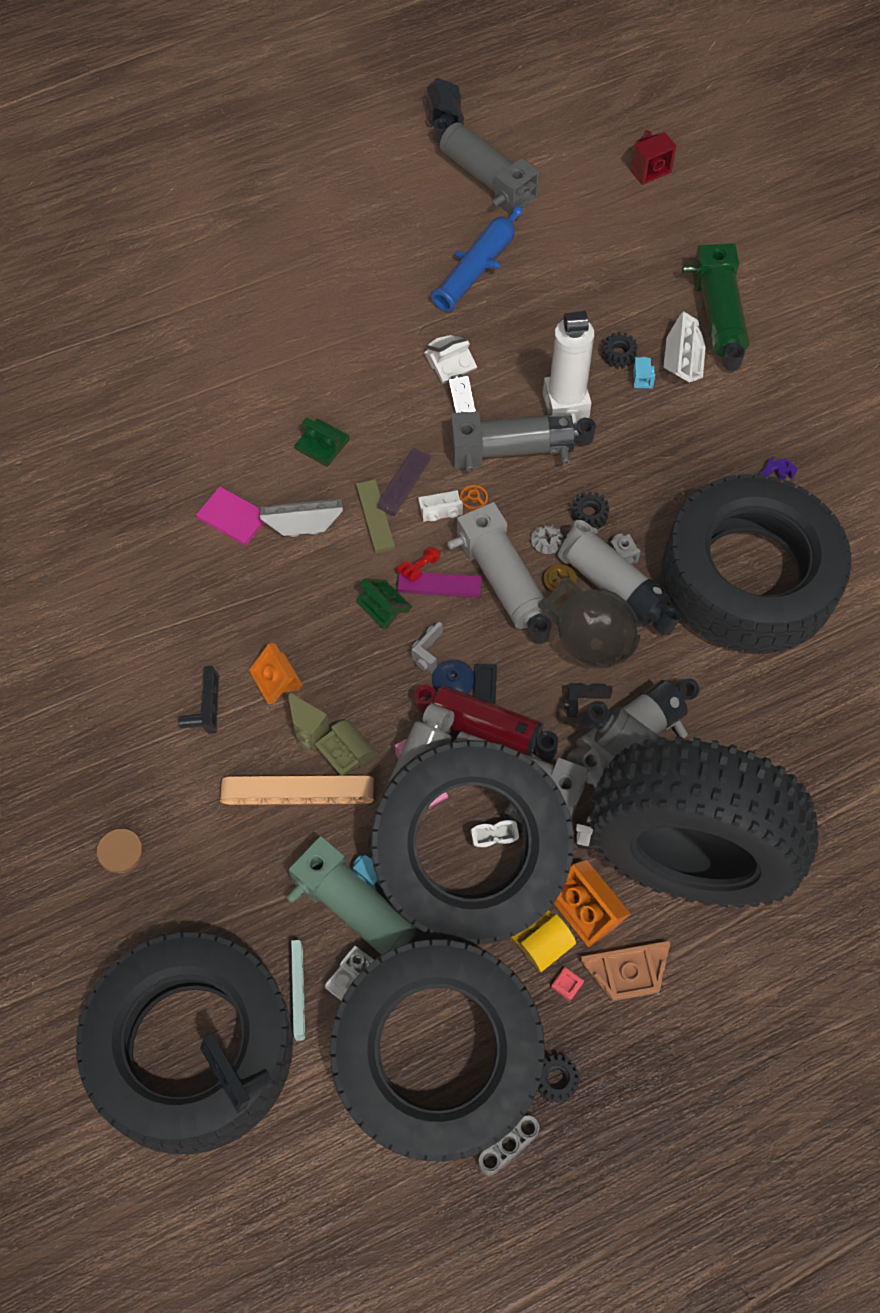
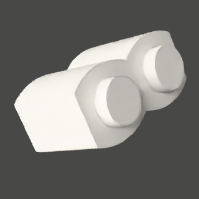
(487, 834)

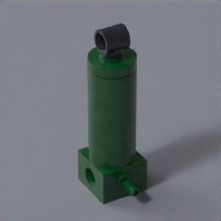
(715, 276)

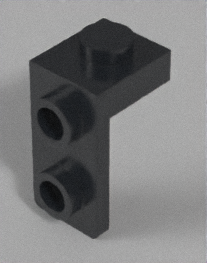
(580, 690)

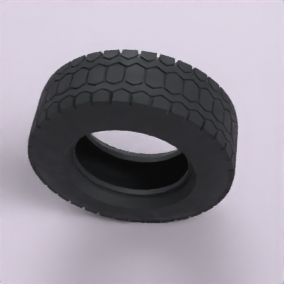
(774, 511)
(526, 892)
(125, 998)
(372, 1099)

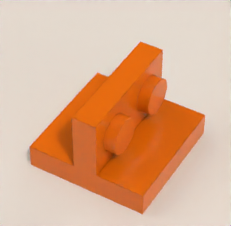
(274, 674)

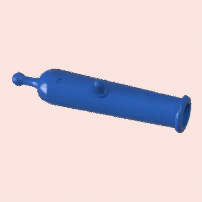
(476, 261)

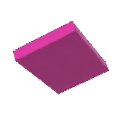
(231, 516)

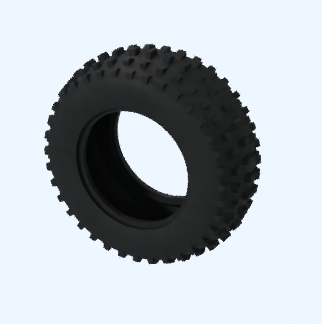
(704, 822)

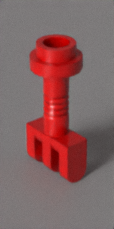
(413, 571)

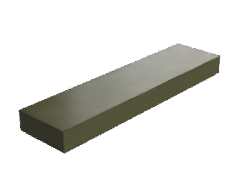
(374, 517)

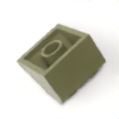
(308, 722)

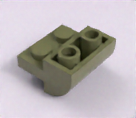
(345, 748)

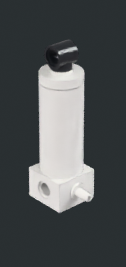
(571, 359)

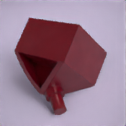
(652, 157)

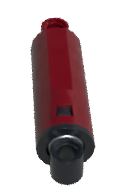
(490, 721)

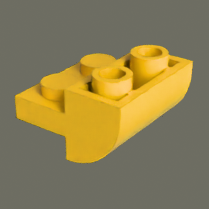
(545, 940)

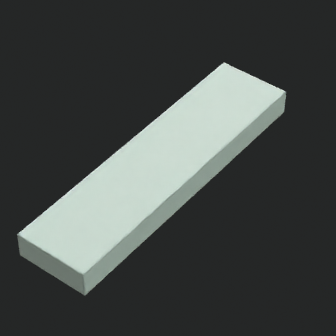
(298, 990)

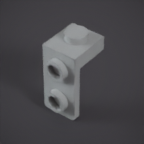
(422, 658)

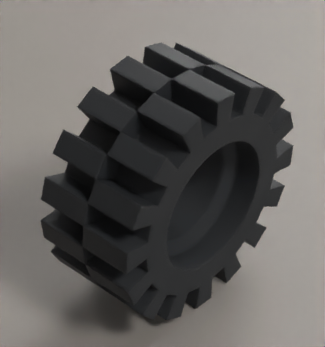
(619, 341)
(591, 501)
(572, 1076)

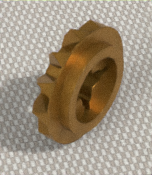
(550, 576)

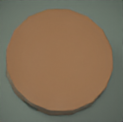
(119, 851)

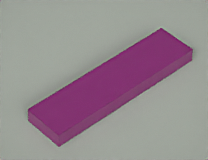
(442, 585)

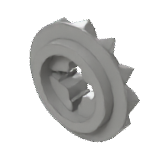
(541, 544)

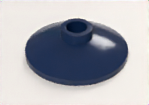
(463, 682)

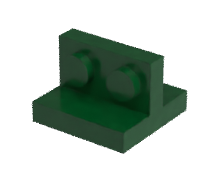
(321, 441)
(382, 601)

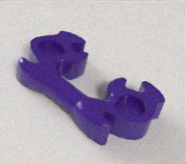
(782, 467)

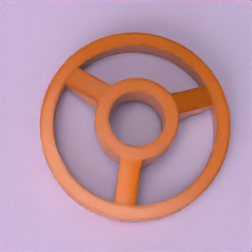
(473, 500)

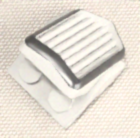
(450, 357)

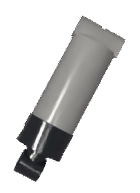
(613, 572)
(656, 708)

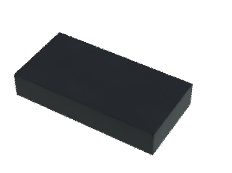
(486, 682)

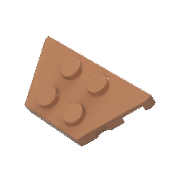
(629, 971)

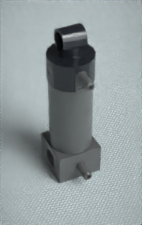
(548, 434)

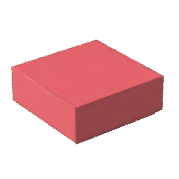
(567, 984)

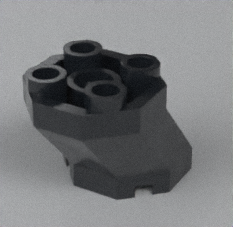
(444, 101)

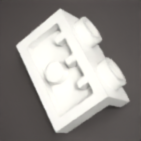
(440, 506)

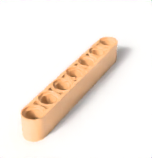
(297, 790)

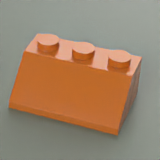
(590, 904)

